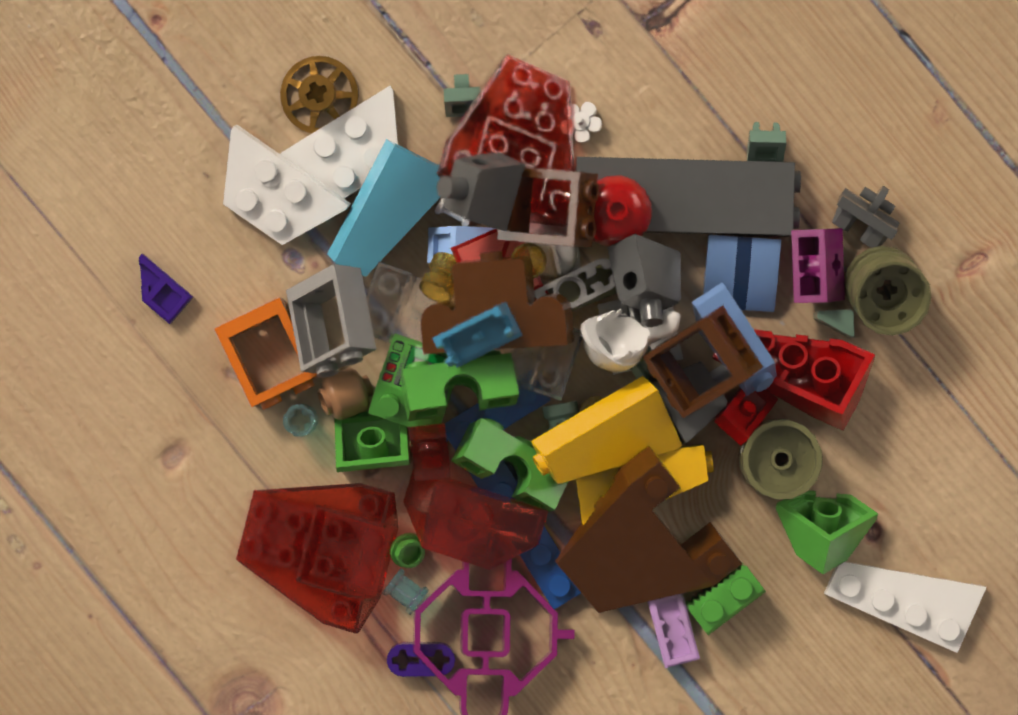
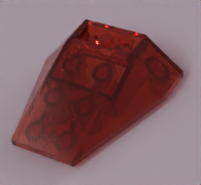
(527, 119)
(323, 547)

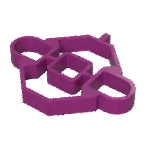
(509, 682)

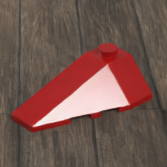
(818, 375)

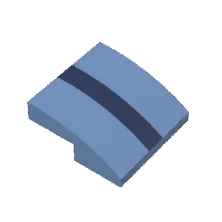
(746, 269)

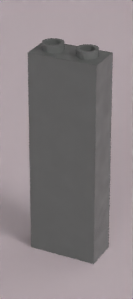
(711, 194)

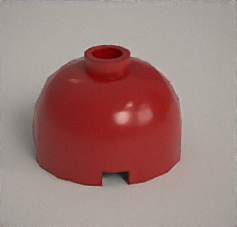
(620, 210)

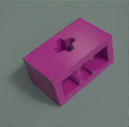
(818, 265)

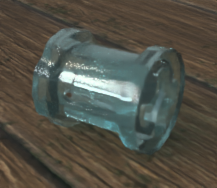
(305, 410)
(405, 591)

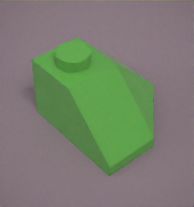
(825, 529)

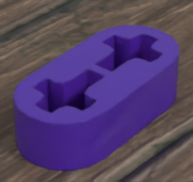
(418, 669)

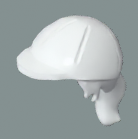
(621, 341)

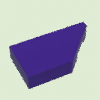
(162, 291)

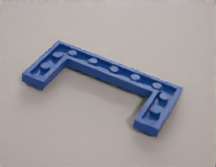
(540, 559)

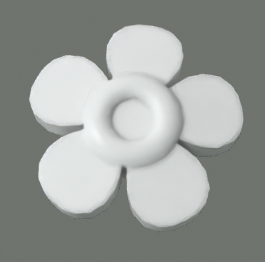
(584, 120)

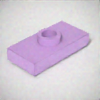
(673, 630)

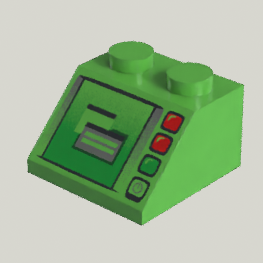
(388, 394)

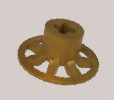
(317, 91)

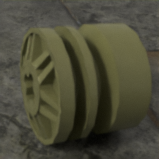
(900, 303)

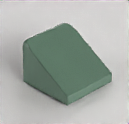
(838, 320)

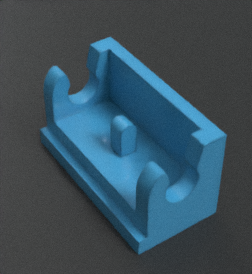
(478, 335)

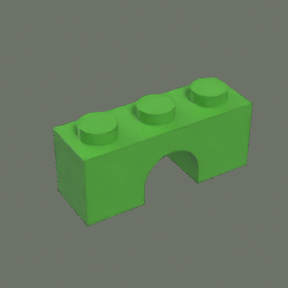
(488, 376)
(487, 445)

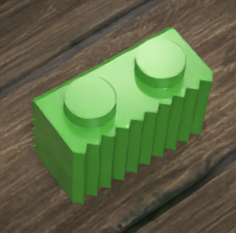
(725, 599)

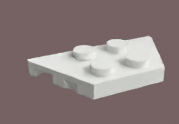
(349, 145)
(275, 191)

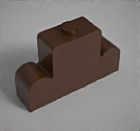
(490, 282)

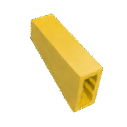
(607, 434)
(686, 464)

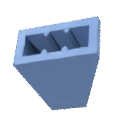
(721, 296)

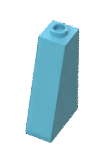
(386, 208)

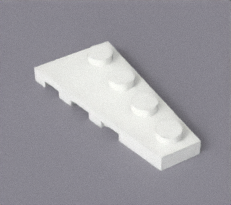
(917, 603)

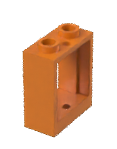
(249, 321)

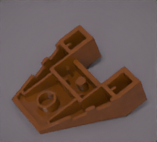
(629, 553)

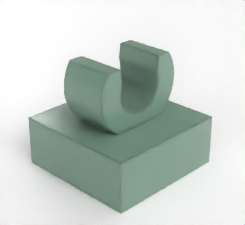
(459, 99)
(766, 145)

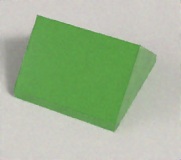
(370, 443)

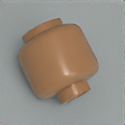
(345, 394)

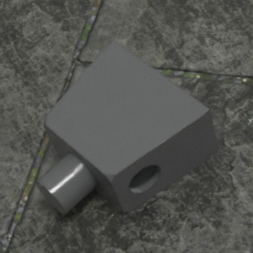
(482, 188)
(646, 276)
(701, 381)

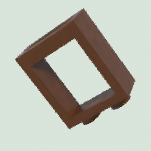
(581, 222)
(729, 346)

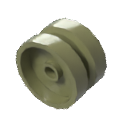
(791, 477)

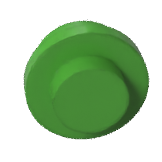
(407, 550)

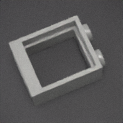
(309, 324)

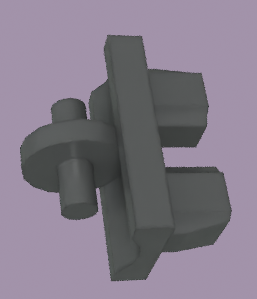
(880, 224)

